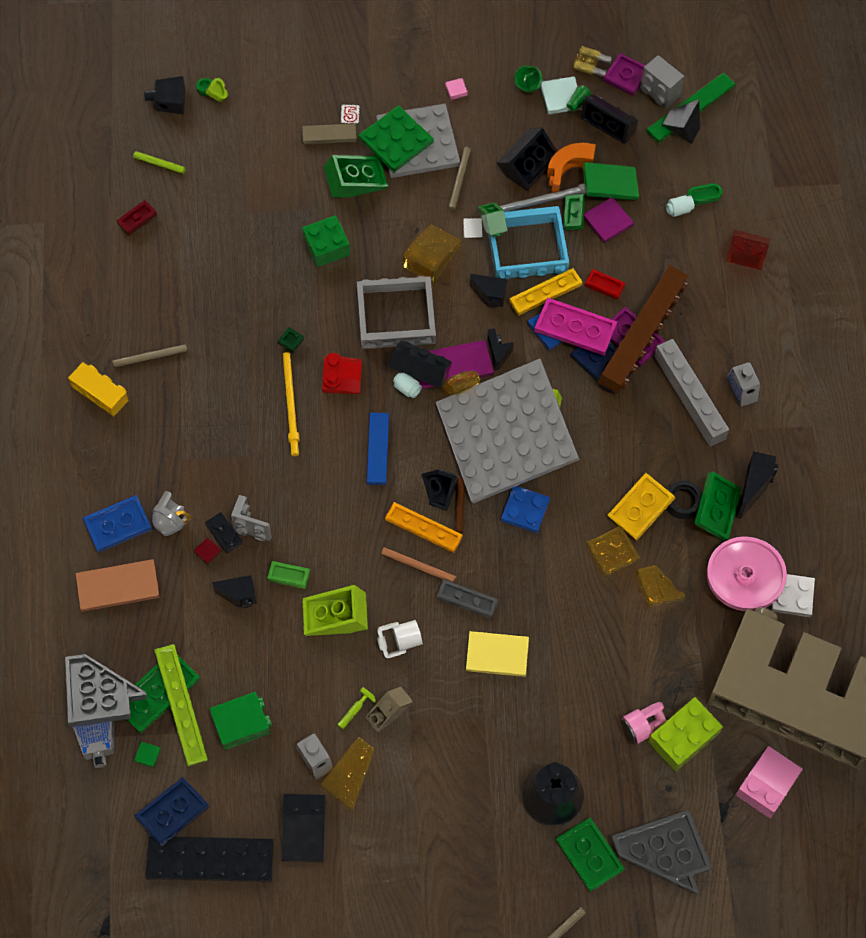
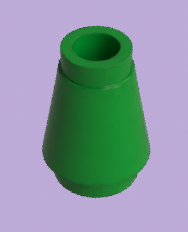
(577, 98)

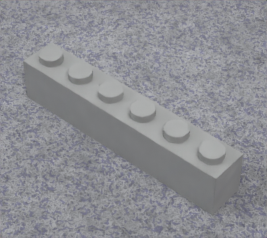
(691, 392)

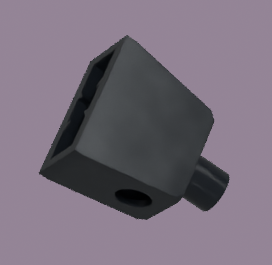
(168, 95)

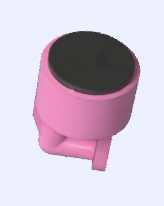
(636, 724)

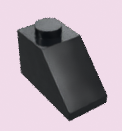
(489, 289)
(237, 591)

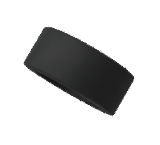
(691, 488)

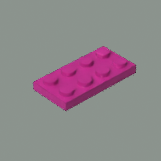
(575, 326)

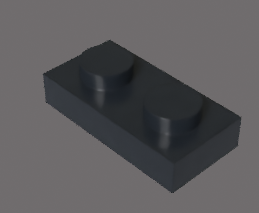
(223, 533)

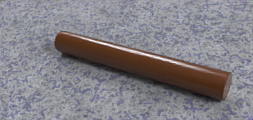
(460, 505)

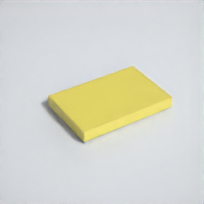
(497, 654)

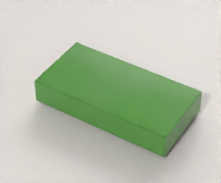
(288, 575)

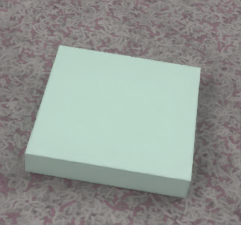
(558, 93)

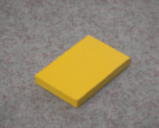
(641, 506)

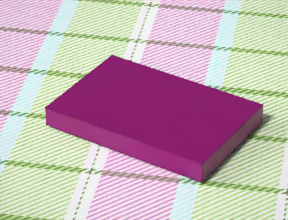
(625, 319)

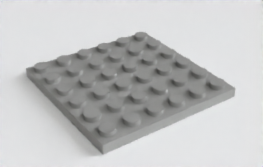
(507, 431)

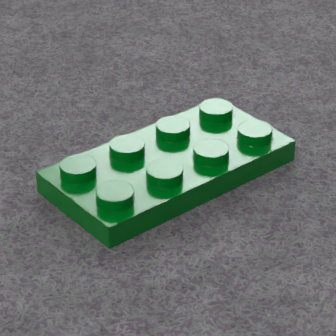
(147, 711)

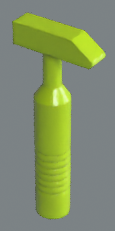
(355, 708)

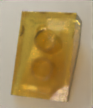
(430, 252)

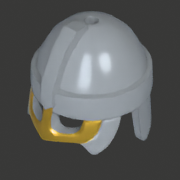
(166, 516)

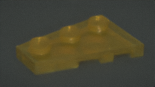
(348, 775)

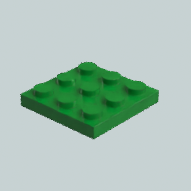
(396, 138)

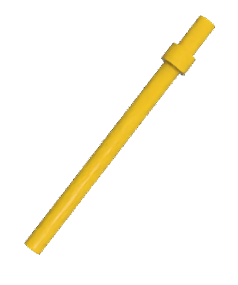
(293, 435)

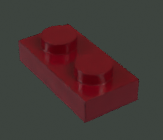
(136, 217)

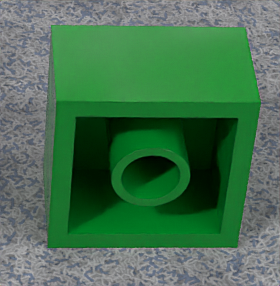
(326, 241)

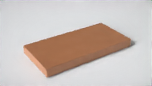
(117, 585)

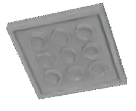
(442, 152)

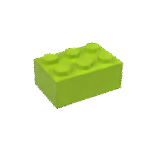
(685, 734)

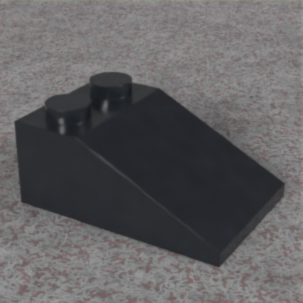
(758, 476)
(303, 828)

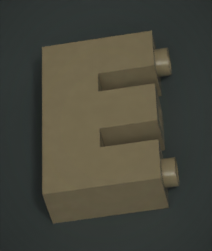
(793, 701)

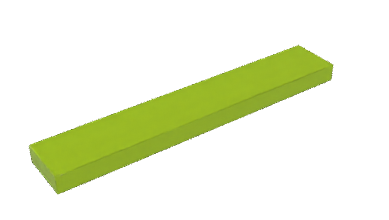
(181, 705)

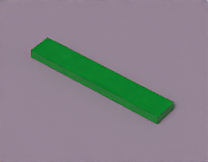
(706, 96)

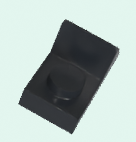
(499, 351)

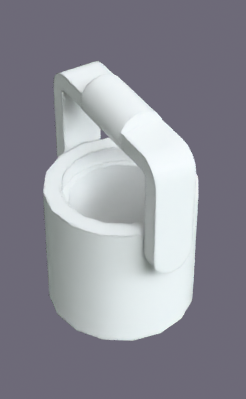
(405, 635)

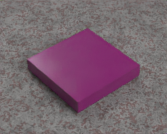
(625, 74)
(608, 220)

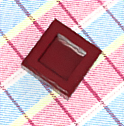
(207, 551)

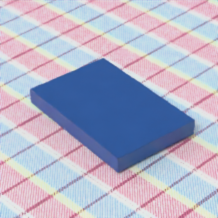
(117, 523)

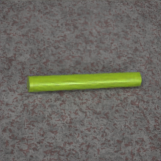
(159, 162)

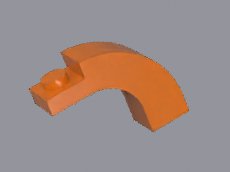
(567, 158)

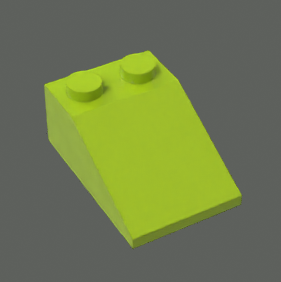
(335, 612)

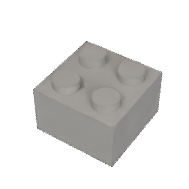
(661, 82)

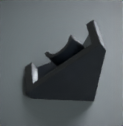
(684, 121)
(440, 487)

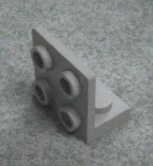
(245, 525)

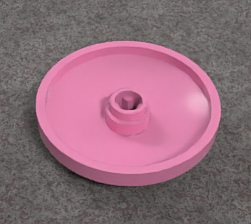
(746, 573)

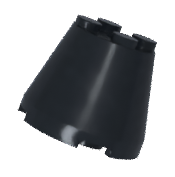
(546, 801)

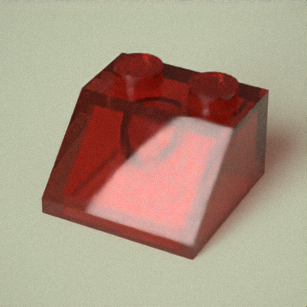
(748, 250)

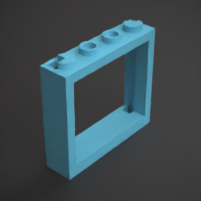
(531, 217)

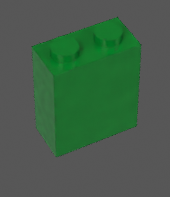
(241, 720)

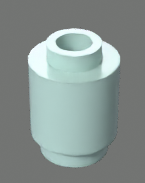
(680, 205)
(407, 385)

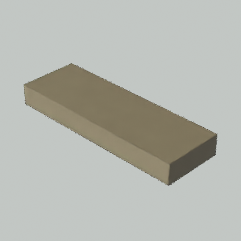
(329, 133)

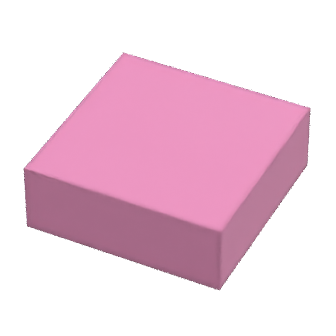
(456, 89)

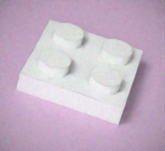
(796, 596)

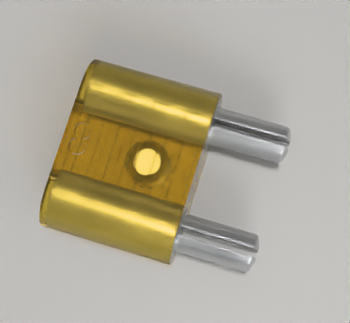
(587, 61)

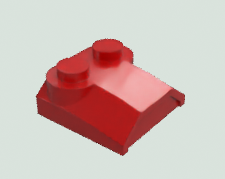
(341, 374)

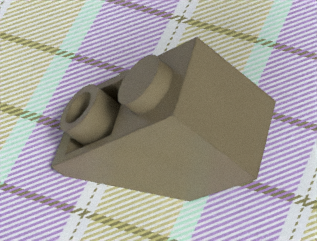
(388, 708)

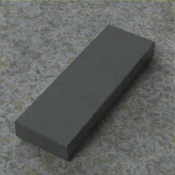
(467, 599)

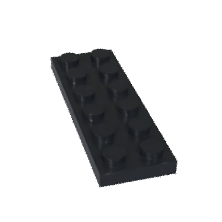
(210, 859)

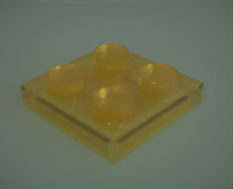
(613, 551)

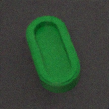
(705, 193)

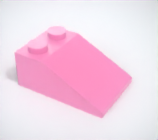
(769, 782)

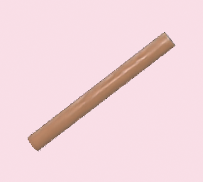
(418, 565)

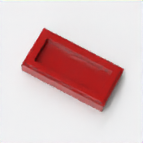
(605, 284)

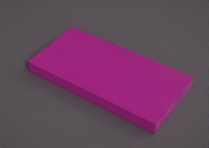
(466, 358)

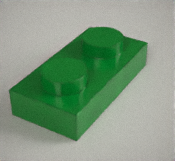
(574, 212)

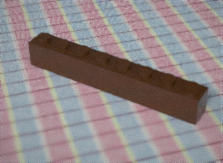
(643, 328)

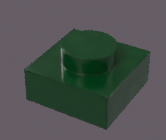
(291, 339)

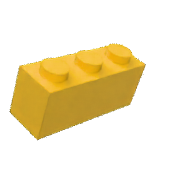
(98, 388)

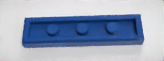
(378, 449)

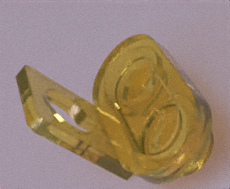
(461, 382)

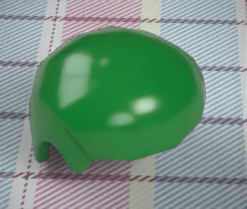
(528, 78)

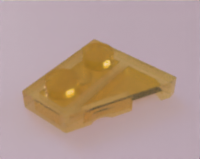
(657, 587)

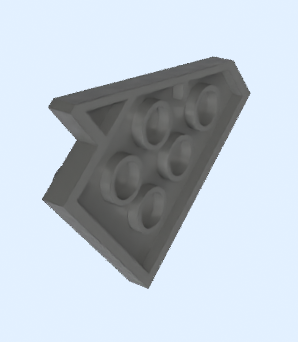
(666, 849)

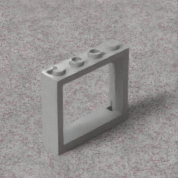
(391, 339)

